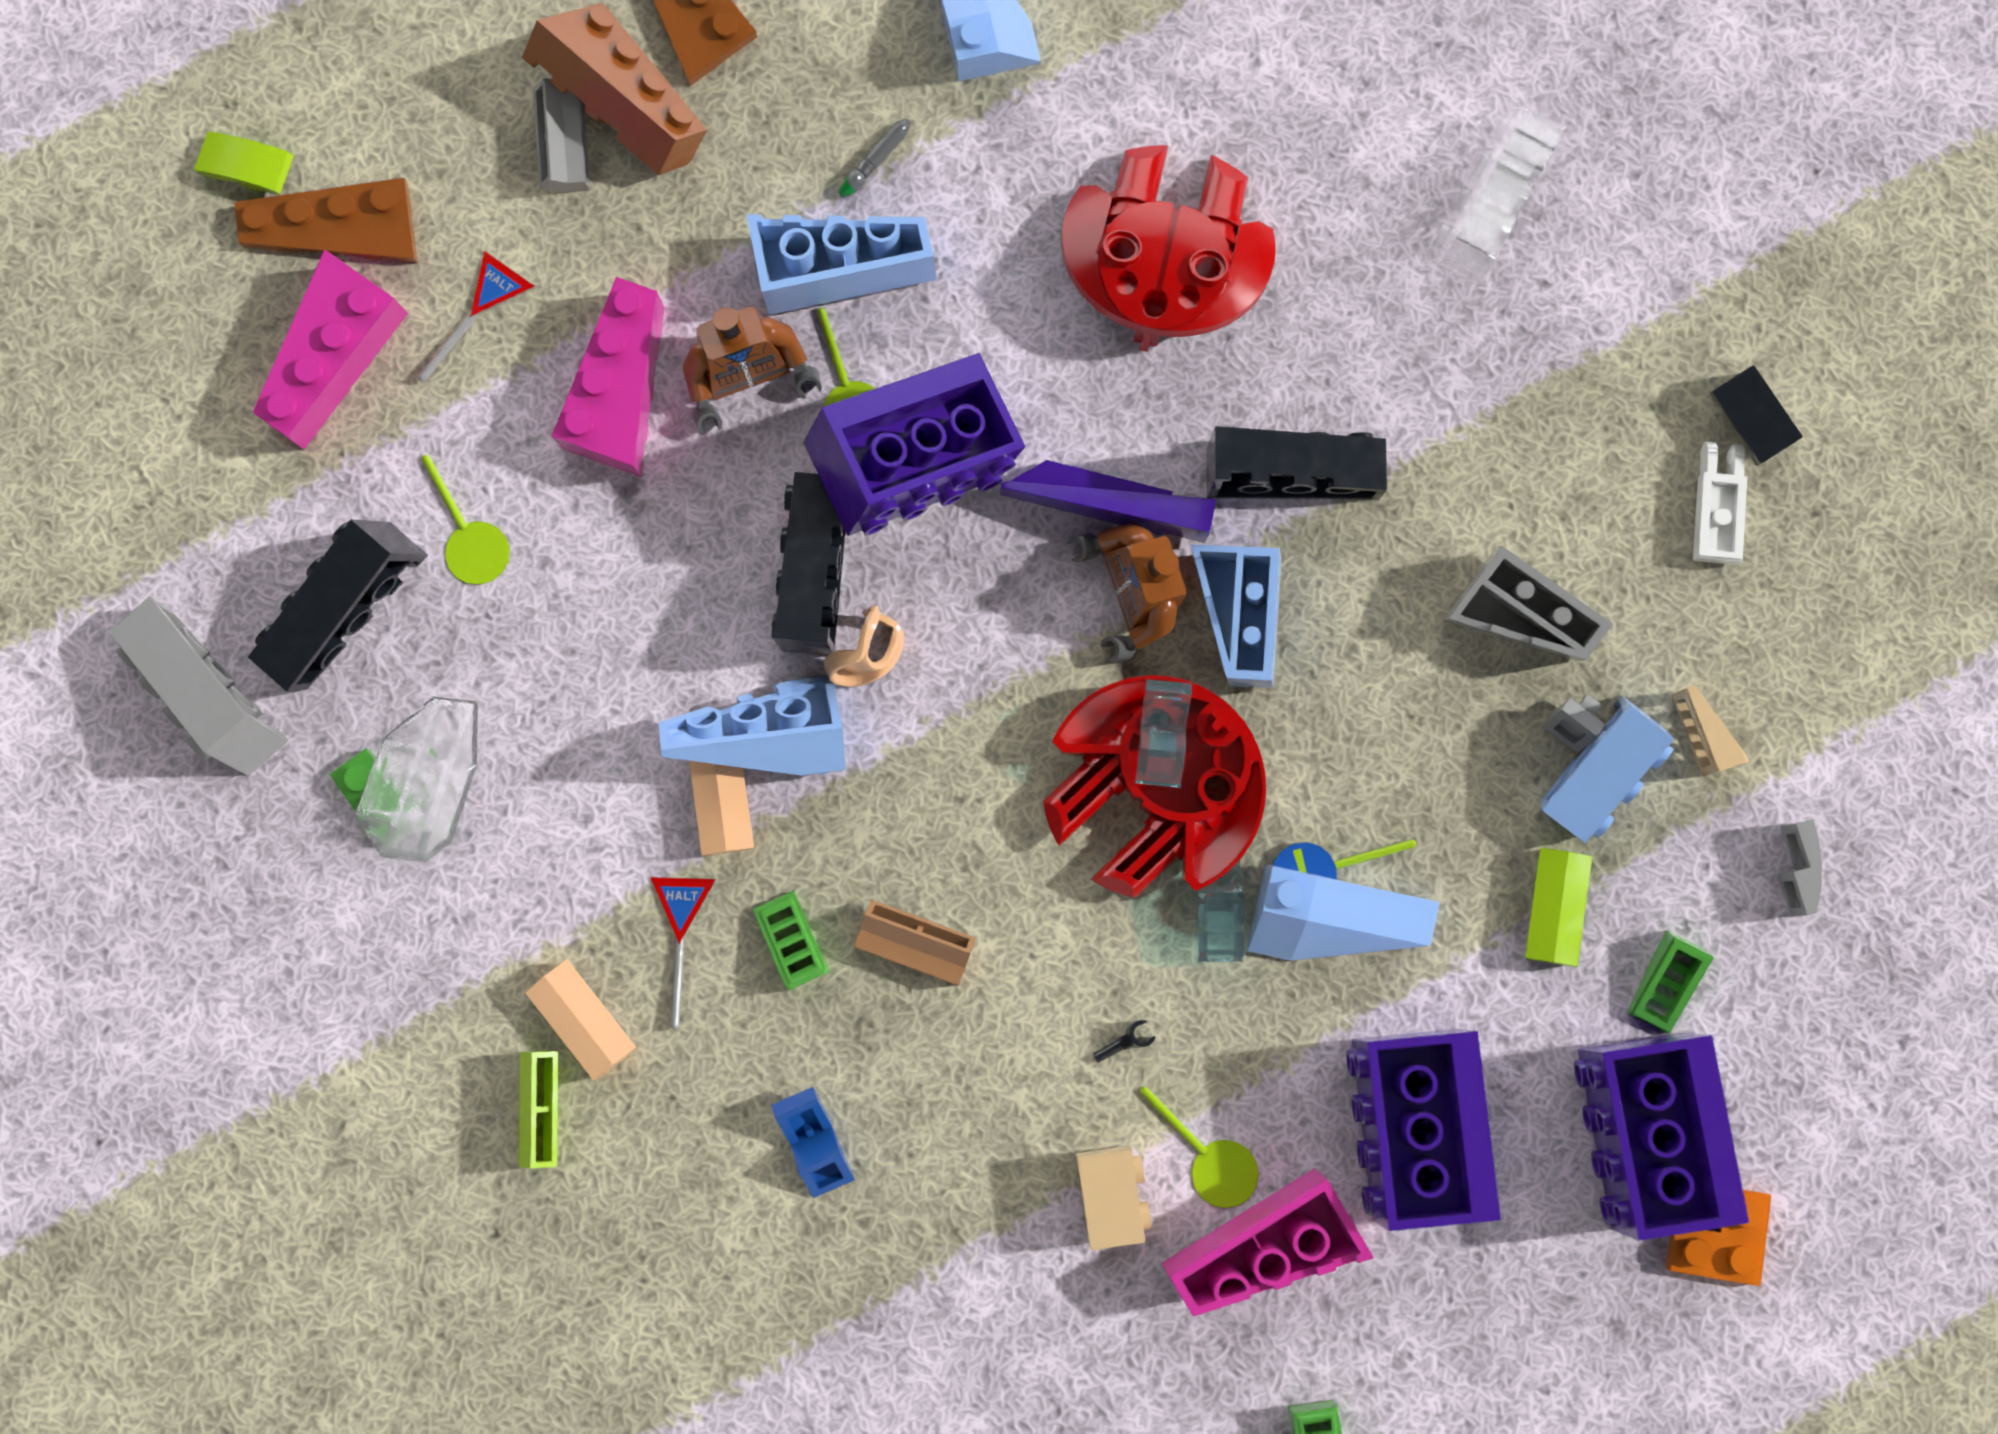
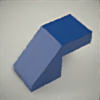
(813, 1142)

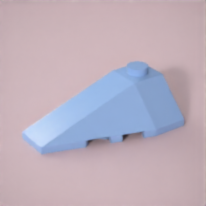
(780, 732)

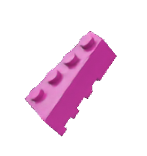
(326, 349)
(615, 382)
(1268, 1247)

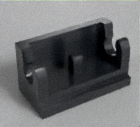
(1756, 414)

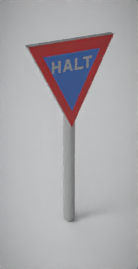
(494, 287)
(681, 903)

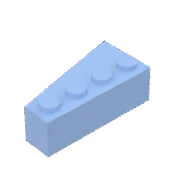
(837, 258)

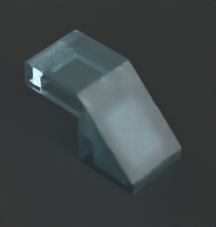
(1163, 733)
(1221, 919)

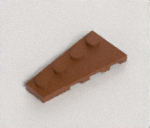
(704, 32)
(344, 220)

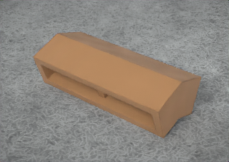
(914, 942)

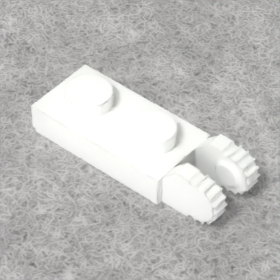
(1720, 507)

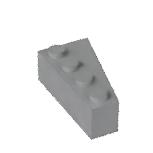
(195, 689)

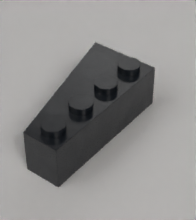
(1294, 465)
(810, 570)
(333, 601)

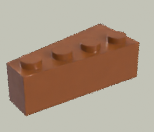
(618, 83)

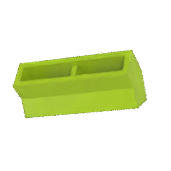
(1558, 907)
(528, 1109)

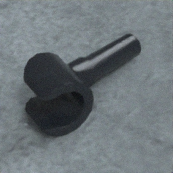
(1123, 1043)

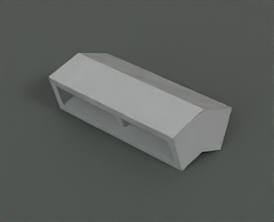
(560, 139)

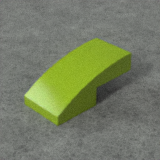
(243, 161)

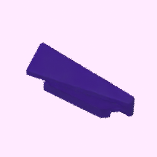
(1112, 500)

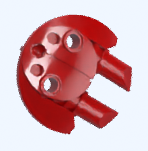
(1162, 264)
(1181, 820)

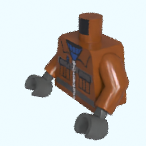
(739, 353)
(1144, 581)

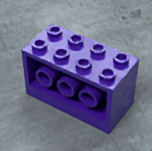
(913, 445)
(1452, 1134)
(1661, 1136)

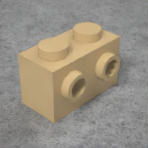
(1111, 1197)

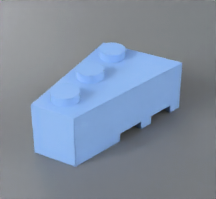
(1243, 605)
(1607, 772)

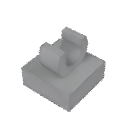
(1575, 723)

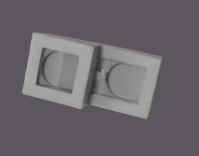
(1803, 883)

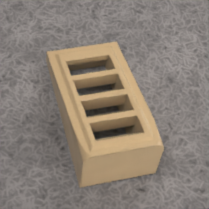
(1708, 736)

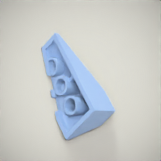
(988, 36)
(1326, 917)

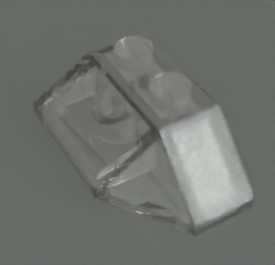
(421, 781)

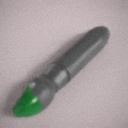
(855, 178)

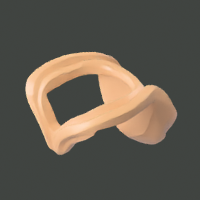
(854, 667)

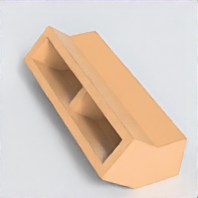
(721, 808)
(580, 1020)

